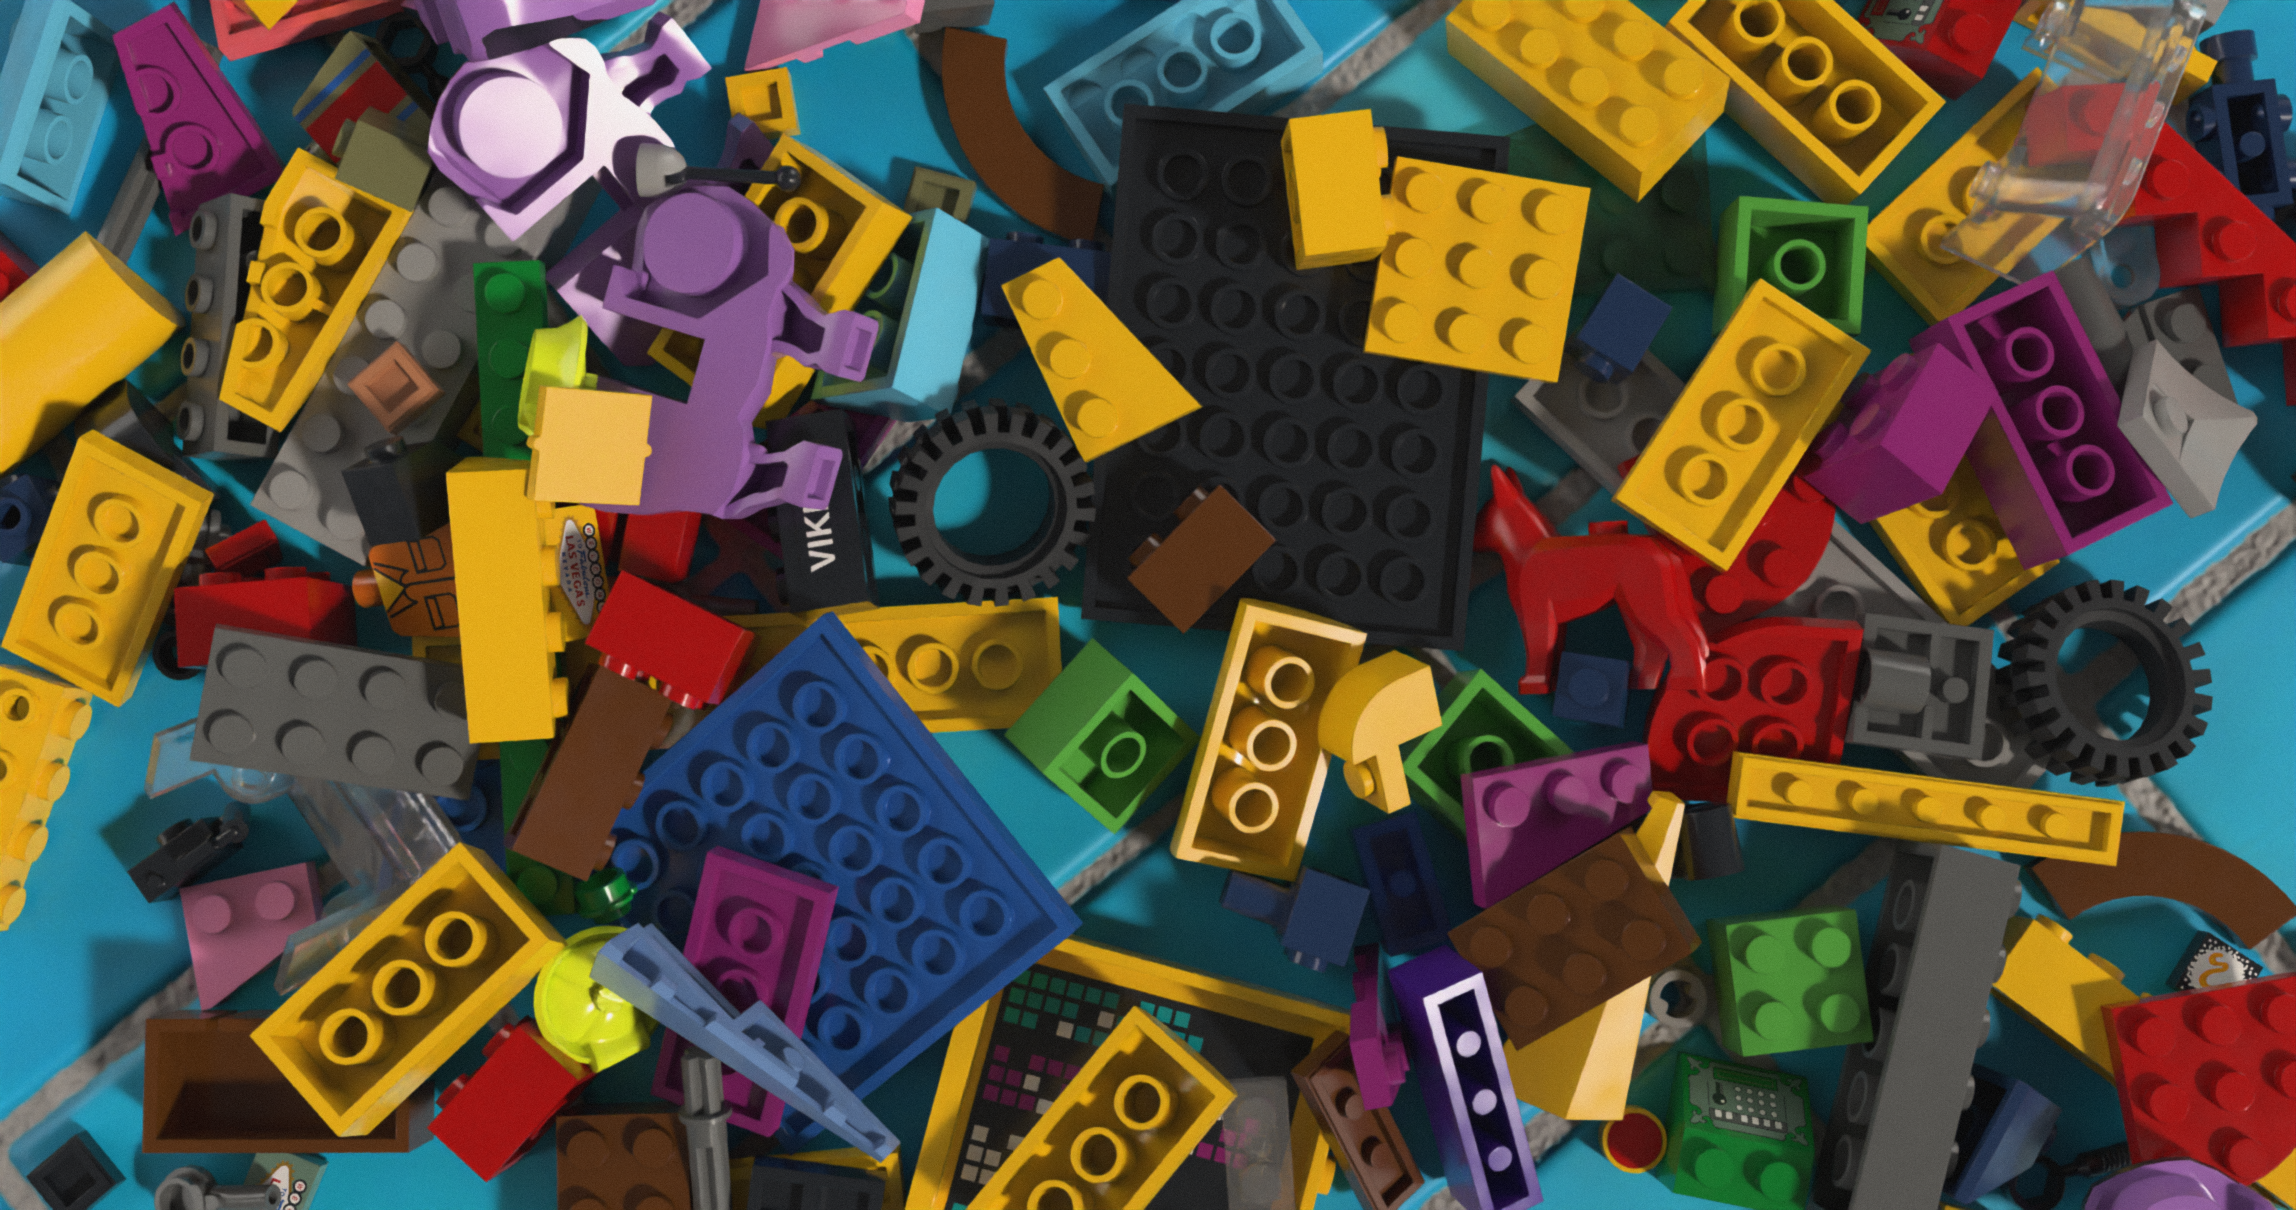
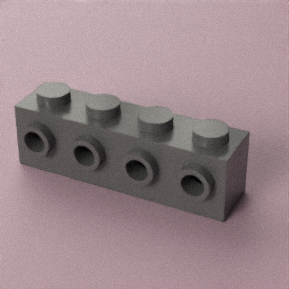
(225, 241)

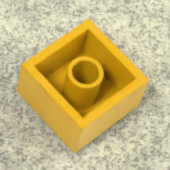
(1335, 188)

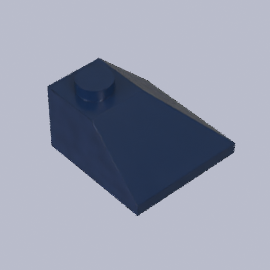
(1999, 1134)

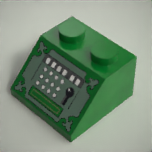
(1738, 1134)

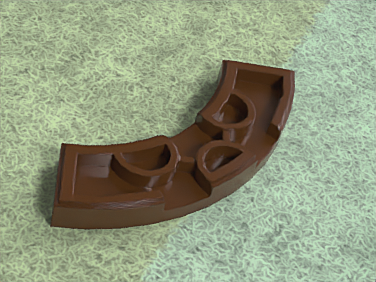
(1002, 151)
(2172, 868)

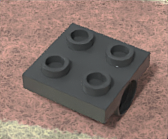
(1921, 687)

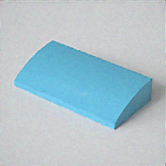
(1188, 57)

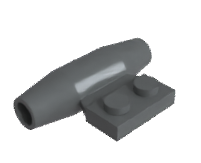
(2174, 320)

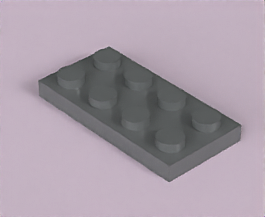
(335, 713)

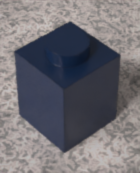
(1616, 331)
(1592, 690)

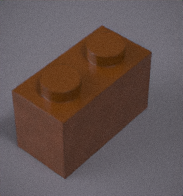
(1199, 556)

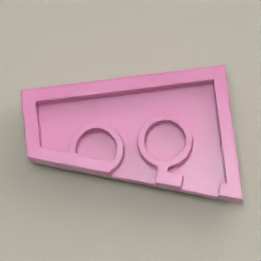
(805, 27)

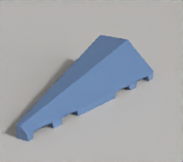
(662, 983)

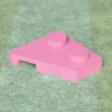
(243, 925)

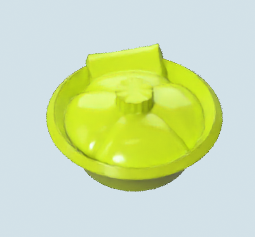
(554, 360)
(582, 1014)

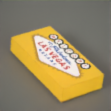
(582, 569)

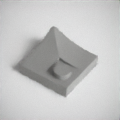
(2181, 427)

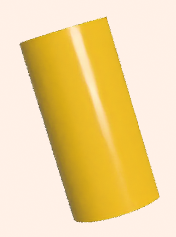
(71, 341)
(1260, 746)
(1115, 1126)

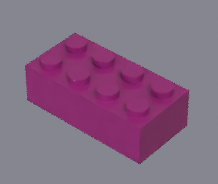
(2052, 436)

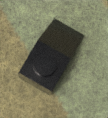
(401, 489)

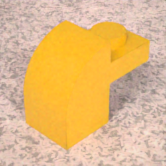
(1373, 714)

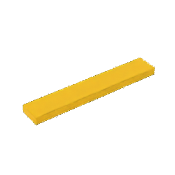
(1925, 808)

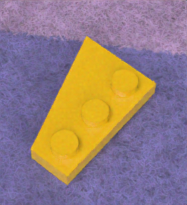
(1092, 363)

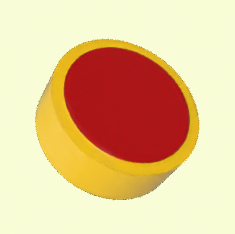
(1634, 1142)

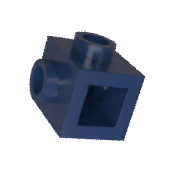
(24, 513)

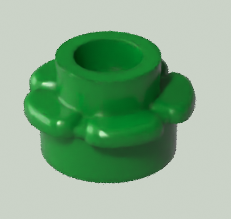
(604, 895)

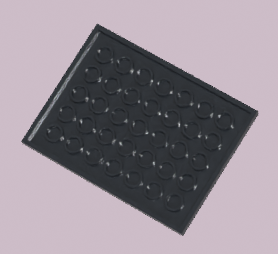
(1334, 450)

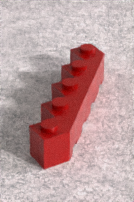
(2220, 238)

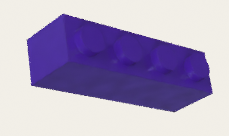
(1465, 1081)

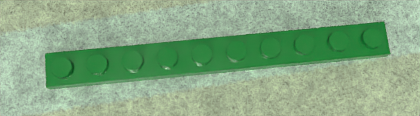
(508, 310)

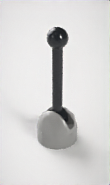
(663, 172)

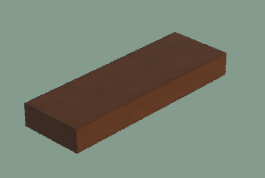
(1361, 1140)

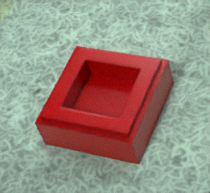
(246, 551)

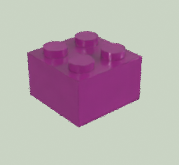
(1899, 433)

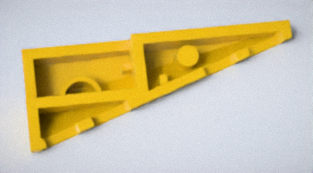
(1589, 1062)

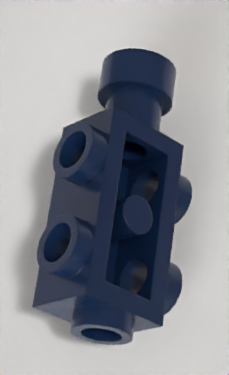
(2242, 124)

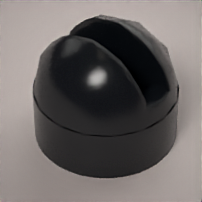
(166, 662)

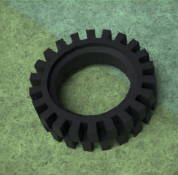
(1014, 570)
(2157, 646)

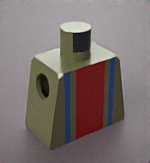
(350, 81)

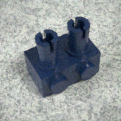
(1309, 917)

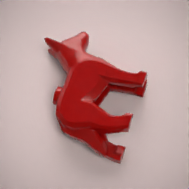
(1573, 577)

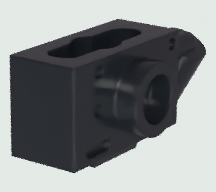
(191, 852)

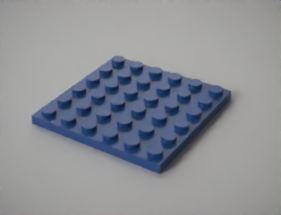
(848, 786)

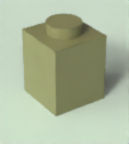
(384, 158)

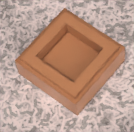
(396, 388)

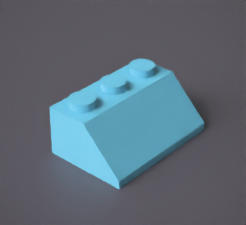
(52, 101)
(924, 320)

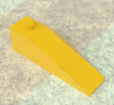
(308, 282)

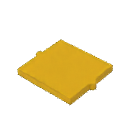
(589, 446)

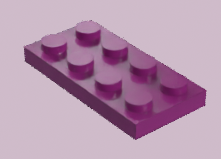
(754, 939)

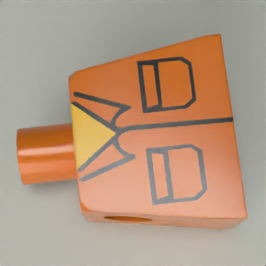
(413, 584)

